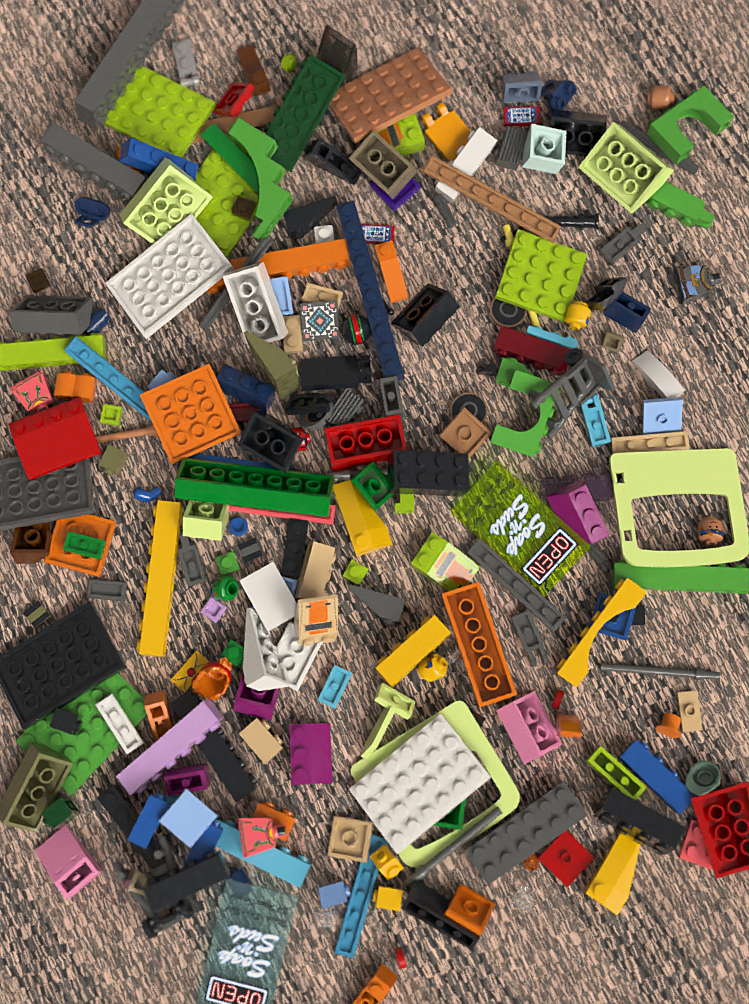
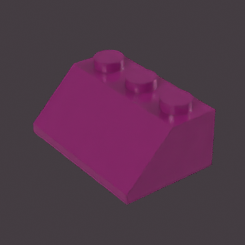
(579, 511)
(310, 753)

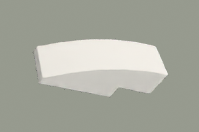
(658, 376)

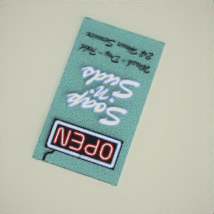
(247, 945)

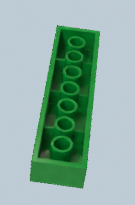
(254, 487)

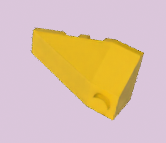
(362, 523)
(614, 875)

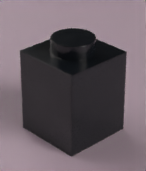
(66, 721)

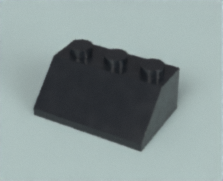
(581, 129)
(426, 314)

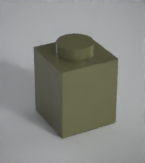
(113, 460)

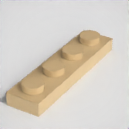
(651, 442)

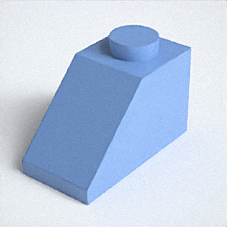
(333, 893)

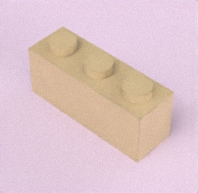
(315, 571)

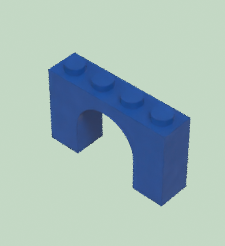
(149, 820)

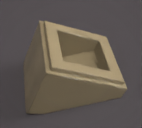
(136, 881)

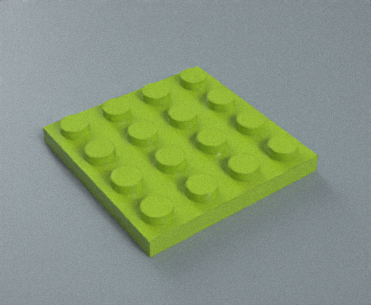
(540, 275)

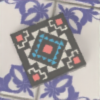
(320, 320)

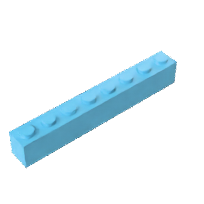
(274, 861)

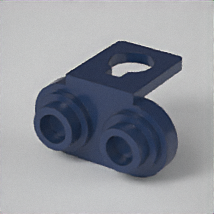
(560, 94)
(91, 210)

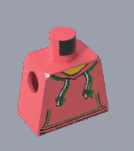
(34, 393)
(259, 834)

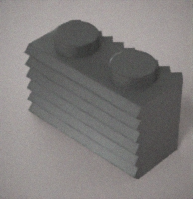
(511, 149)
(391, 396)
(345, 409)

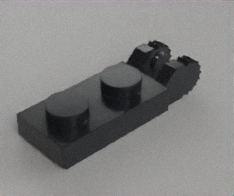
(309, 403)

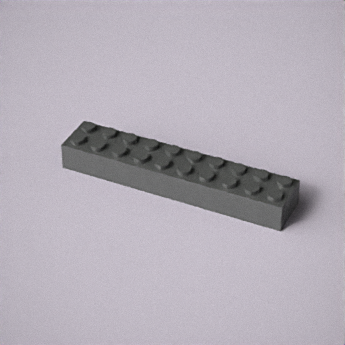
(124, 59)

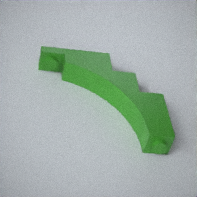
(272, 198)

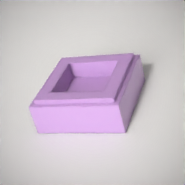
(213, 609)

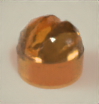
(531, 863)

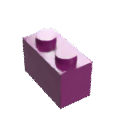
(190, 777)

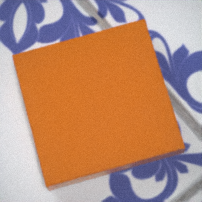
(470, 909)

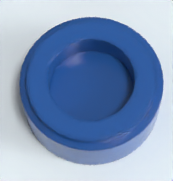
(238, 526)

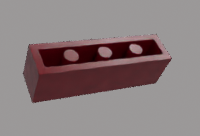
(531, 350)

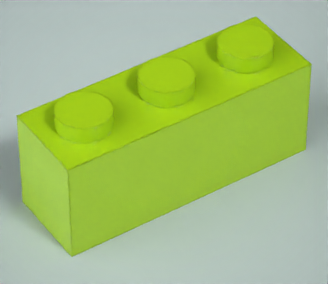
(615, 773)

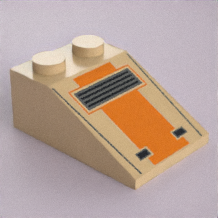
(316, 620)

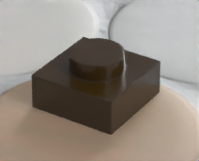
(243, 208)
(38, 280)

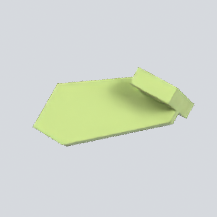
(393, 703)

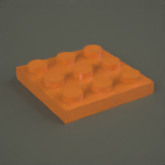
(84, 525)

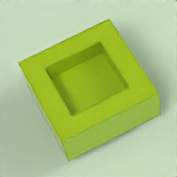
(111, 415)
(355, 572)

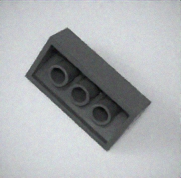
(52, 314)

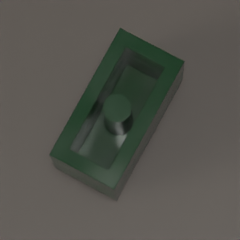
(60, 813)

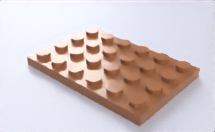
(388, 94)

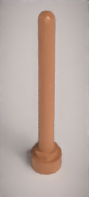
(150, 430)

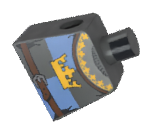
(694, 282)

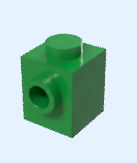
(234, 653)

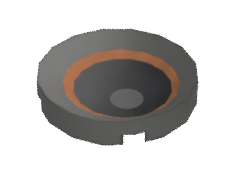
(315, 420)

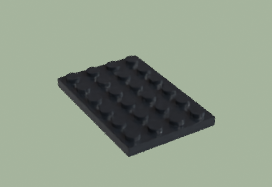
(58, 665)

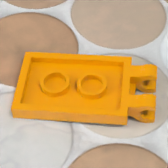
(446, 132)

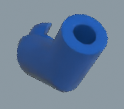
(146, 496)

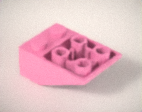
(68, 862)

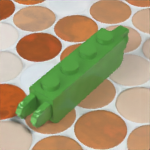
(680, 205)

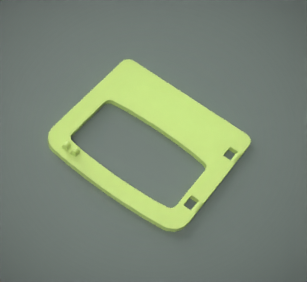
(679, 473)
(470, 732)

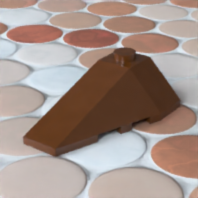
(31, 543)

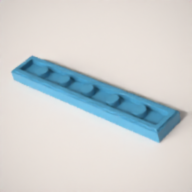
(107, 374)
(359, 902)

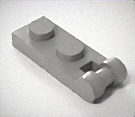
(185, 62)

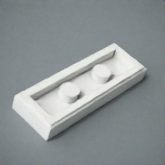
(119, 723)

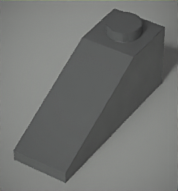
(383, 605)

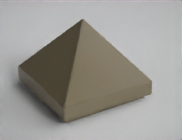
(613, 341)

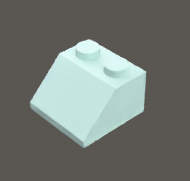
(544, 149)

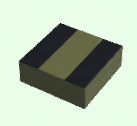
(37, 614)

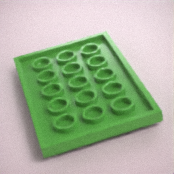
(95, 740)

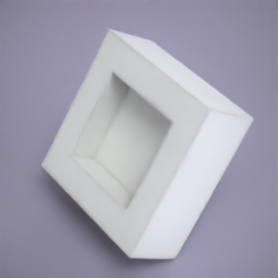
(324, 233)

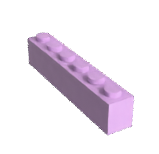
(170, 747)

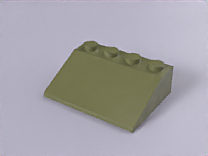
(275, 364)

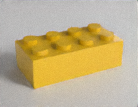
(412, 651)

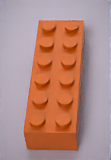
(478, 644)

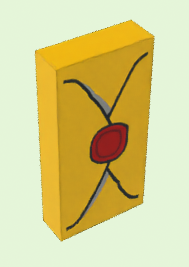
(184, 676)

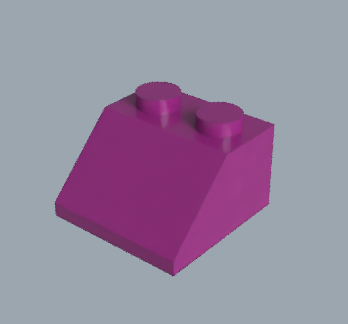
(255, 702)

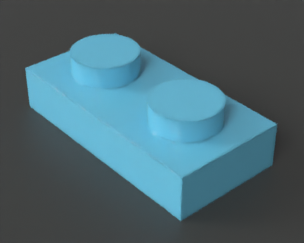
(334, 686)

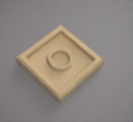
(350, 839)

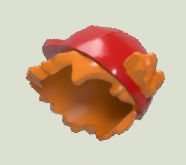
(213, 679)

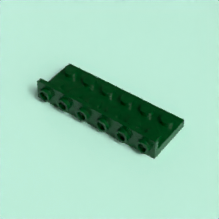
(302, 110)

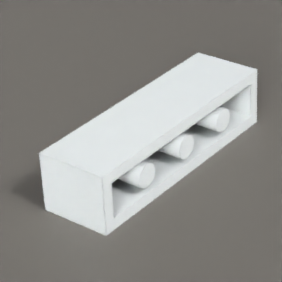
(468, 159)

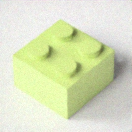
(205, 520)

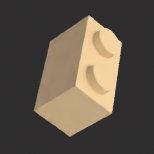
(261, 740)

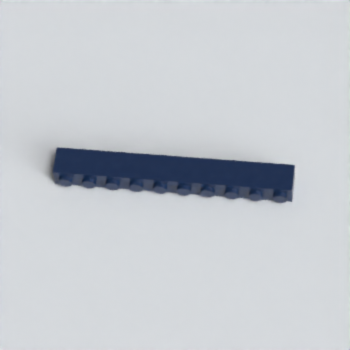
(370, 290)

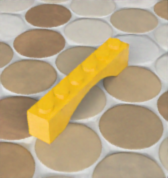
(576, 665)

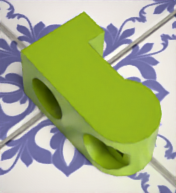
(406, 504)

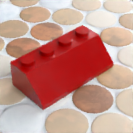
(364, 442)

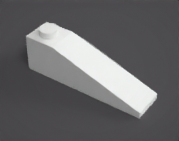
(260, 661)

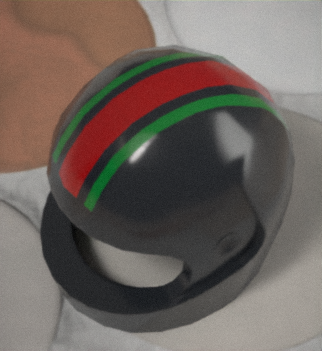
(356, 329)

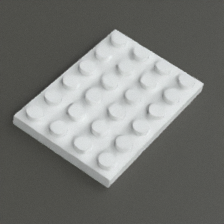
(169, 276)
(419, 783)

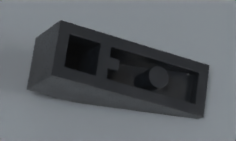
(332, 161)
(305, 218)

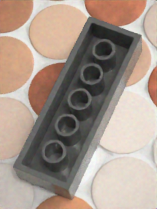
(92, 163)
(525, 832)

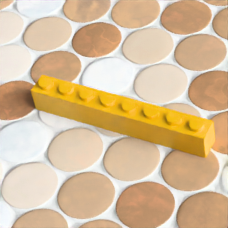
(160, 579)

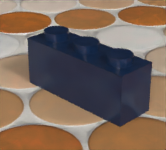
(246, 388)

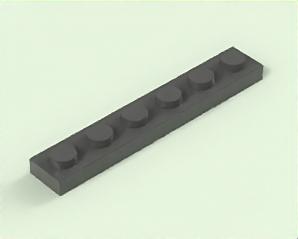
(516, 585)

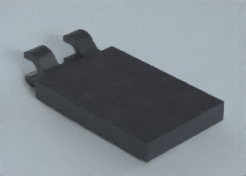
(335, 372)

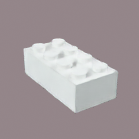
(255, 302)

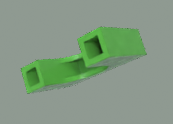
(699, 105)
(528, 440)

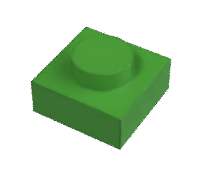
(227, 563)

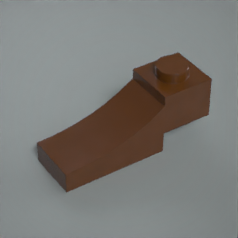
(253, 70)

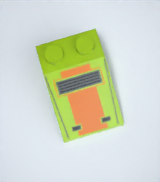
(404, 136)
(444, 564)

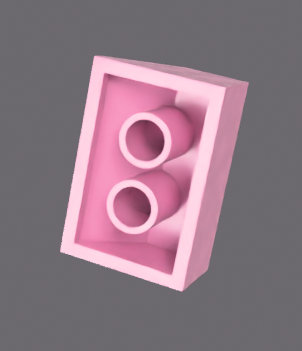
(529, 727)

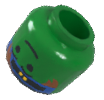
(224, 588)

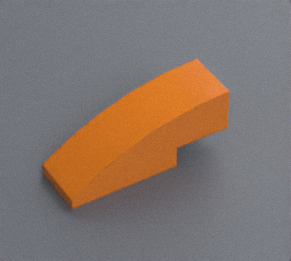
(568, 725)

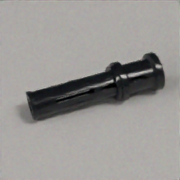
(580, 221)

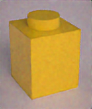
(388, 898)

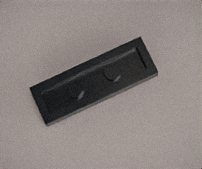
(294, 547)

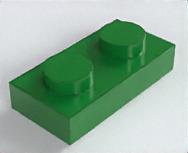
(84, 545)

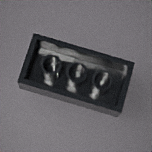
(428, 473)
(639, 822)

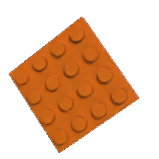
(190, 414)

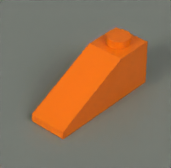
(391, 271)
(158, 713)

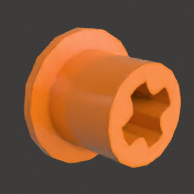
(669, 726)

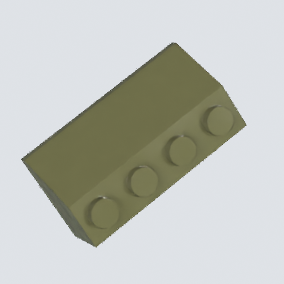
(33, 788)

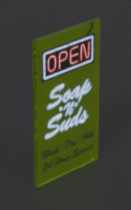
(520, 528)

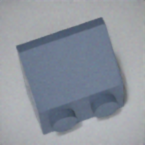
(521, 87)

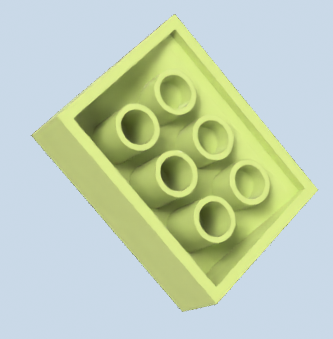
(625, 168)
(164, 202)

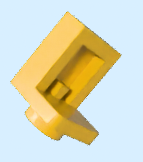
(386, 862)

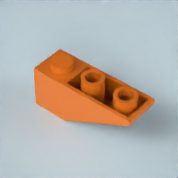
(377, 986)

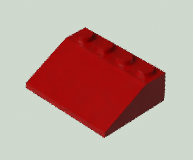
(54, 438)
(725, 827)

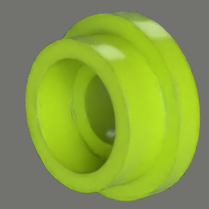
(289, 63)

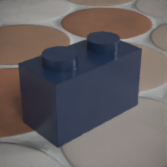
(627, 312)

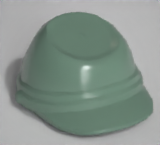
(703, 777)

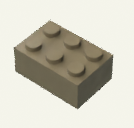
(383, 164)

